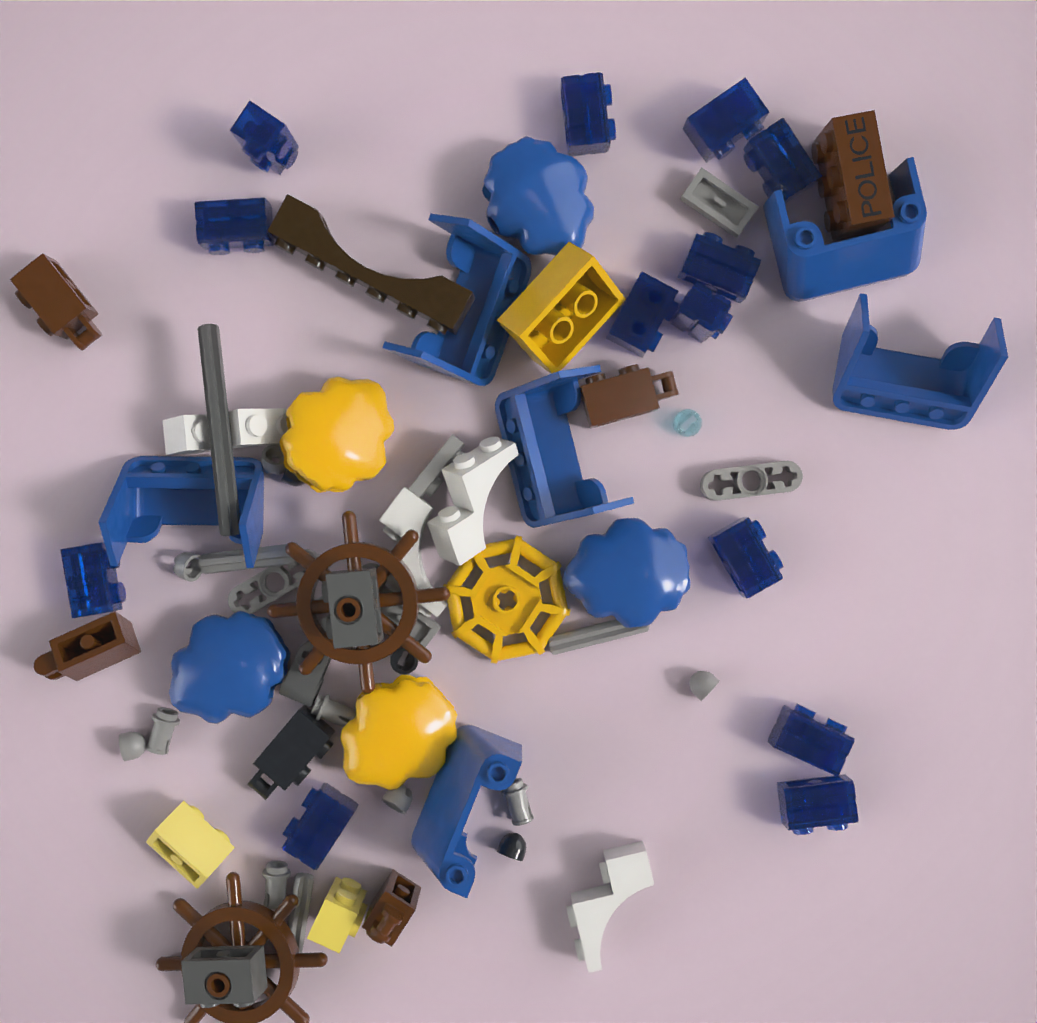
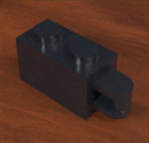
(291, 751)

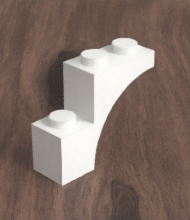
(248, 429)
(469, 479)
(402, 515)
(628, 872)

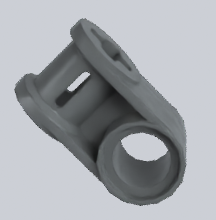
(304, 687)

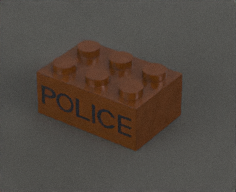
(852, 176)

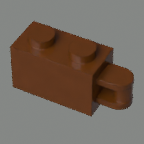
(56, 301)
(624, 395)
(89, 648)
(391, 908)

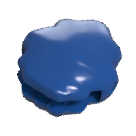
(537, 197)
(629, 572)
(228, 667)

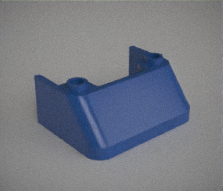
(818, 270)
(497, 278)
(913, 386)
(547, 466)
(179, 492)

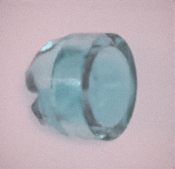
(681, 417)

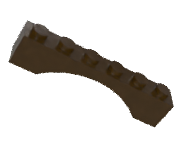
(432, 298)

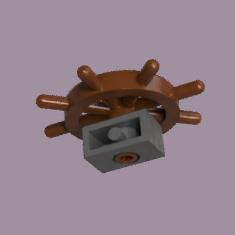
(355, 603)
(233, 975)

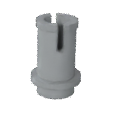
(332, 711)
(162, 730)
(518, 802)
(275, 885)

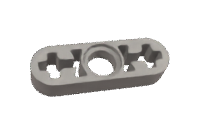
(776, 486)
(248, 587)

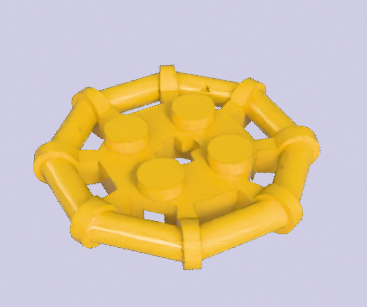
(511, 619)

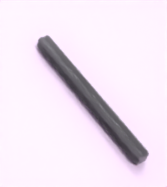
(219, 429)

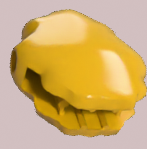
(337, 434)
(398, 733)

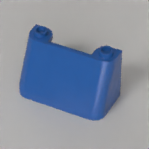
(438, 837)

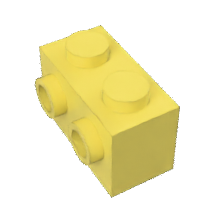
(190, 844)
(339, 914)

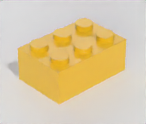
(562, 308)

